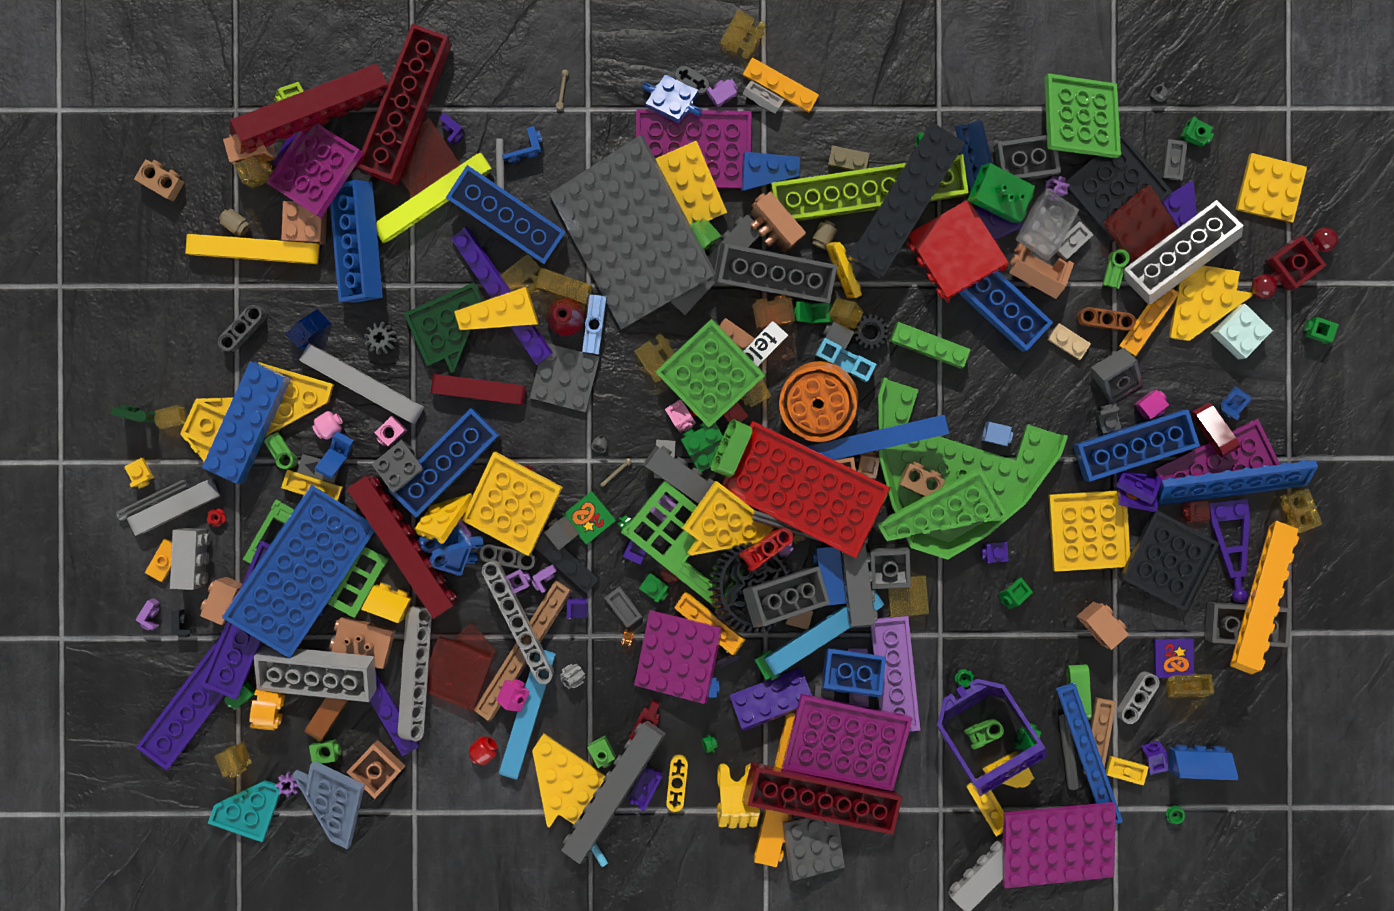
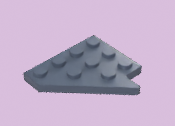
(333, 800)

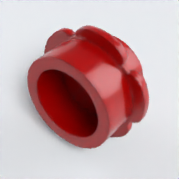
(211, 517)

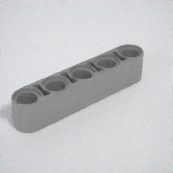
(173, 507)

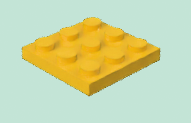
(1271, 188)

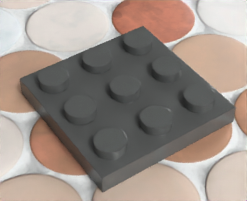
(565, 378)
(812, 847)

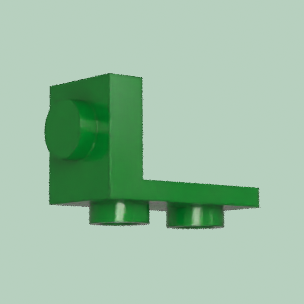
(813, 313)

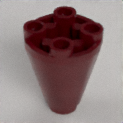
(571, 322)

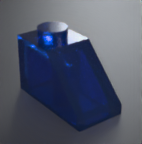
(308, 329)

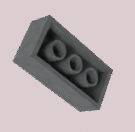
(786, 597)
(1225, 621)

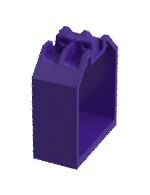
(967, 698)

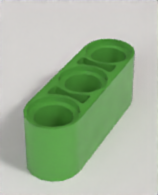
(731, 448)
(1081, 677)

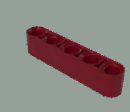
(478, 389)

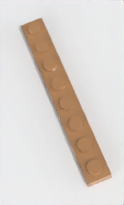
(515, 661)

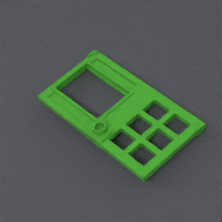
(281, 513)
(675, 557)

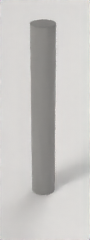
(500, 162)

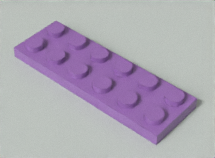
(893, 640)

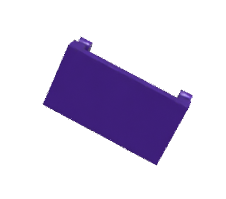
(645, 787)

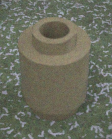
(234, 222)
(824, 234)

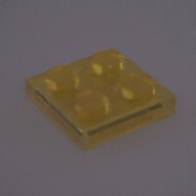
(909, 600)

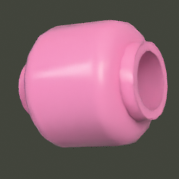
(327, 425)

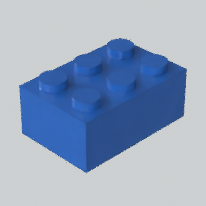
(853, 673)

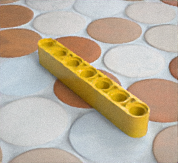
(252, 249)

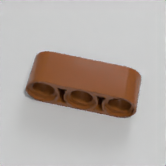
(1114, 319)
(325, 718)

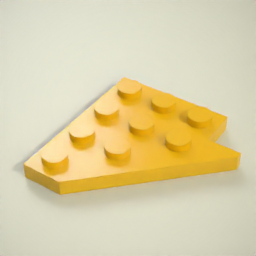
(1204, 300)
(300, 398)
(722, 522)
(564, 780)

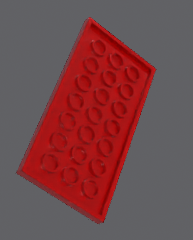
(807, 490)

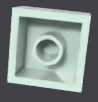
(1241, 331)

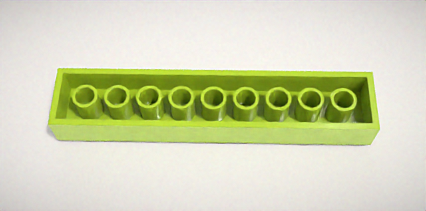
(855, 190)

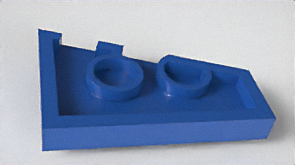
(764, 169)

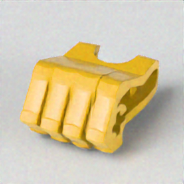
(731, 806)

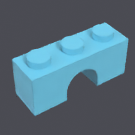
(851, 363)

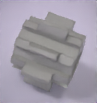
(572, 676)

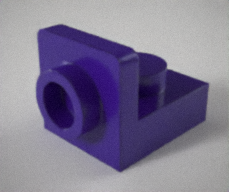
(450, 125)
(994, 552)
(1155, 757)

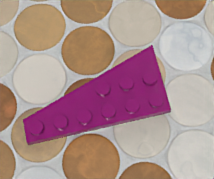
(1253, 453)

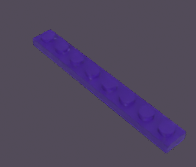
(496, 286)

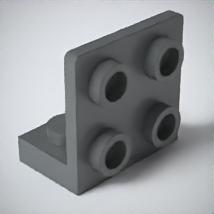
(397, 466)

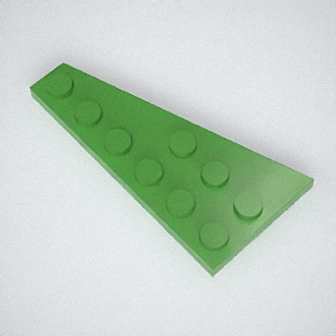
(952, 506)

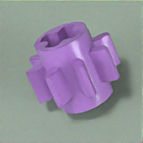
(1057, 185)
(282, 785)

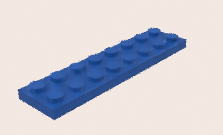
(1236, 482)

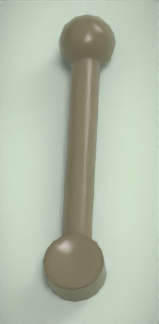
(560, 105)
(627, 462)

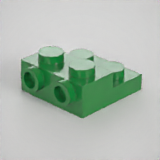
(702, 445)

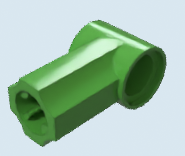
(1115, 271)
(280, 450)

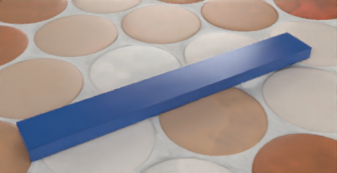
(883, 438)
(1086, 746)

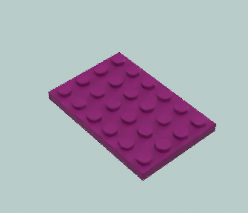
(720, 135)
(846, 742)
(1058, 844)

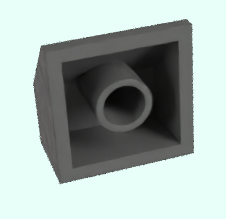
(1117, 375)
(890, 566)

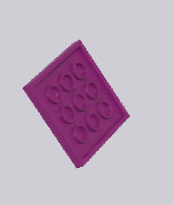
(314, 169)
(678, 656)

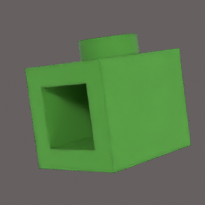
(601, 752)

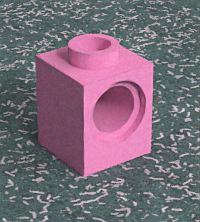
(399, 431)

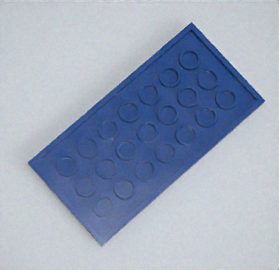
(299, 571)

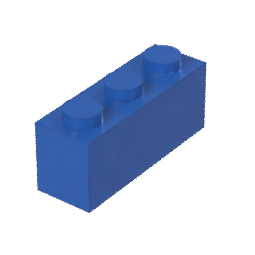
(830, 565)

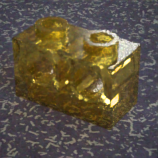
(253, 171)
(1305, 507)

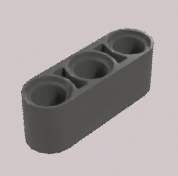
(233, 330)
(499, 557)

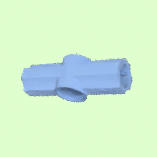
(595, 312)

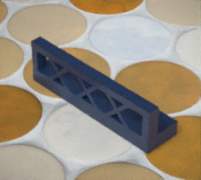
(976, 146)

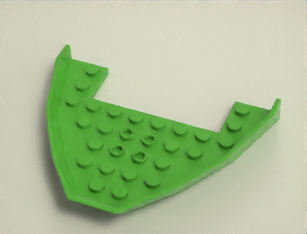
(1011, 479)

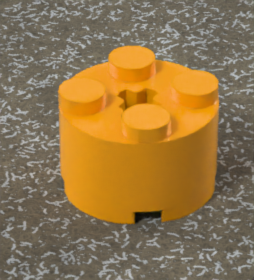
(266, 710)

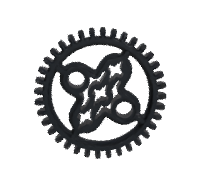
(741, 582)

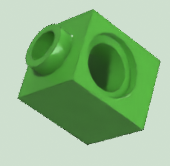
(317, 754)

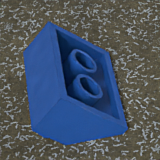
(1202, 762)

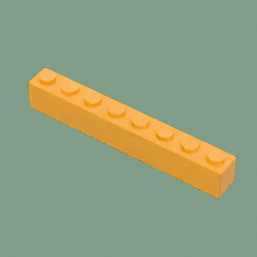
(1264, 598)
(771, 832)

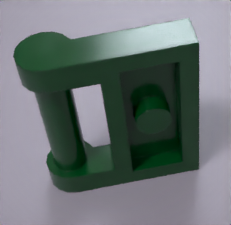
(132, 413)

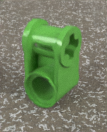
(983, 734)

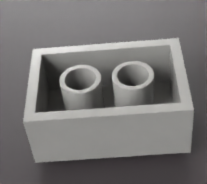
(189, 558)

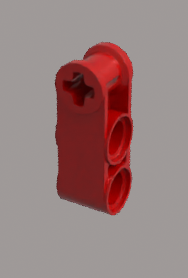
(756, 555)

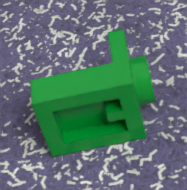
(654, 587)
(1015, 593)

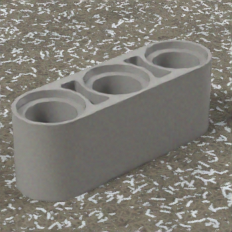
(1146, 694)

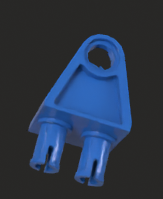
(454, 551)

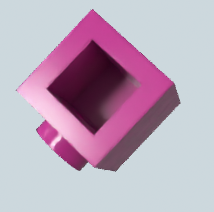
(1152, 404)
(513, 695)

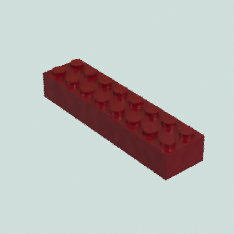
(404, 104)
(308, 109)
(402, 544)
(821, 798)

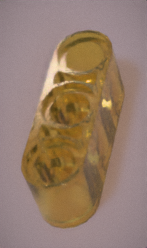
(563, 286)

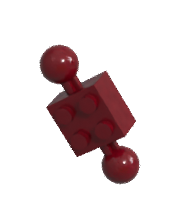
(1295, 263)

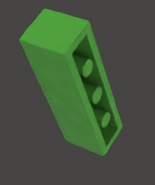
(929, 345)

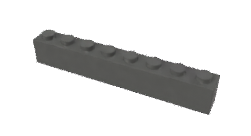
(613, 792)

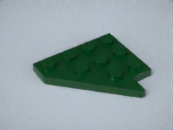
(437, 327)

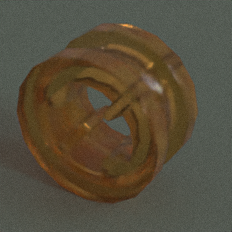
(627, 638)

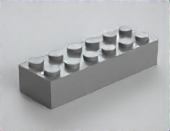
(1183, 252)
(316, 674)

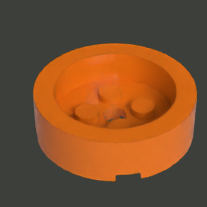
(825, 383)

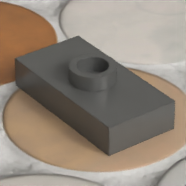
(1174, 160)

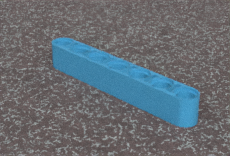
(812, 639)
(524, 723)

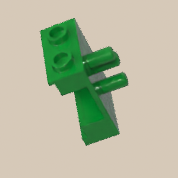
(1001, 193)

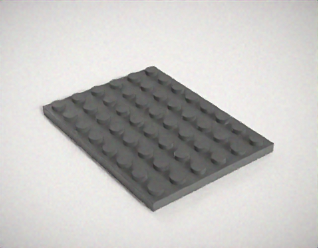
(632, 232)

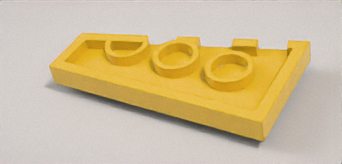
(502, 311)

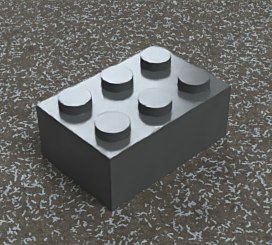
(1027, 158)

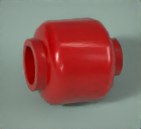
(483, 750)

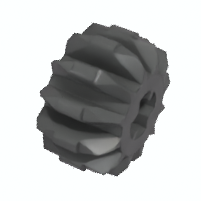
(383, 343)

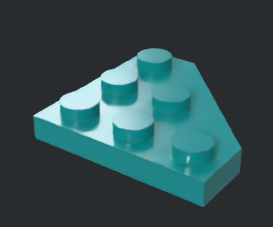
(247, 811)

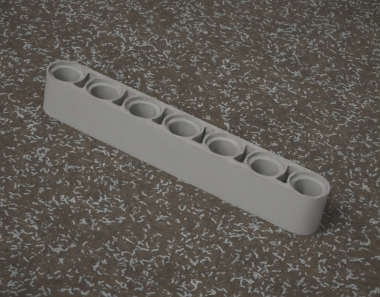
(361, 383)
(518, 632)
(414, 673)

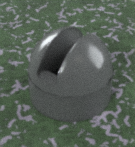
(1160, 93)
(599, 445)

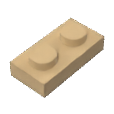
(1068, 341)

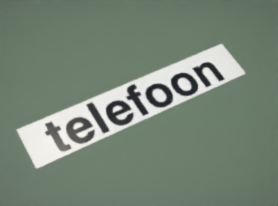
(765, 343)

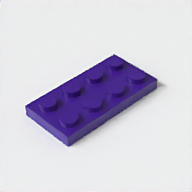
(769, 699)

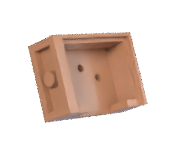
(775, 222)
(1038, 273)
(363, 638)

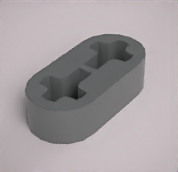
(694, 77)

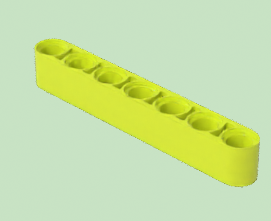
(426, 201)

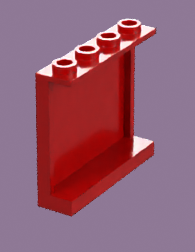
(956, 250)

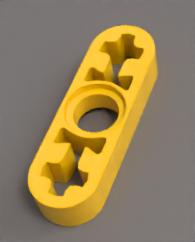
(670, 796)

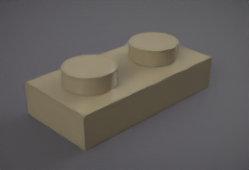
(848, 158)

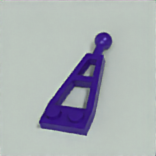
(1231, 511)

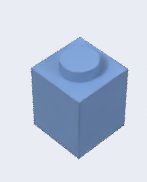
(997, 434)

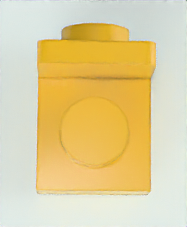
(139, 473)

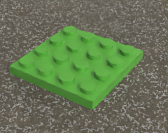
(1082, 116)
(710, 373)

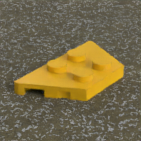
(204, 423)
(442, 518)

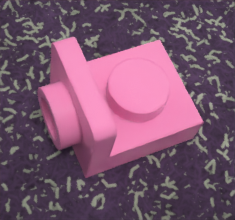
(680, 416)

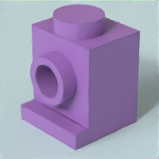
(722, 92)
(523, 575)

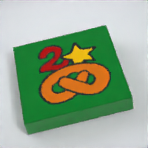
(589, 517)

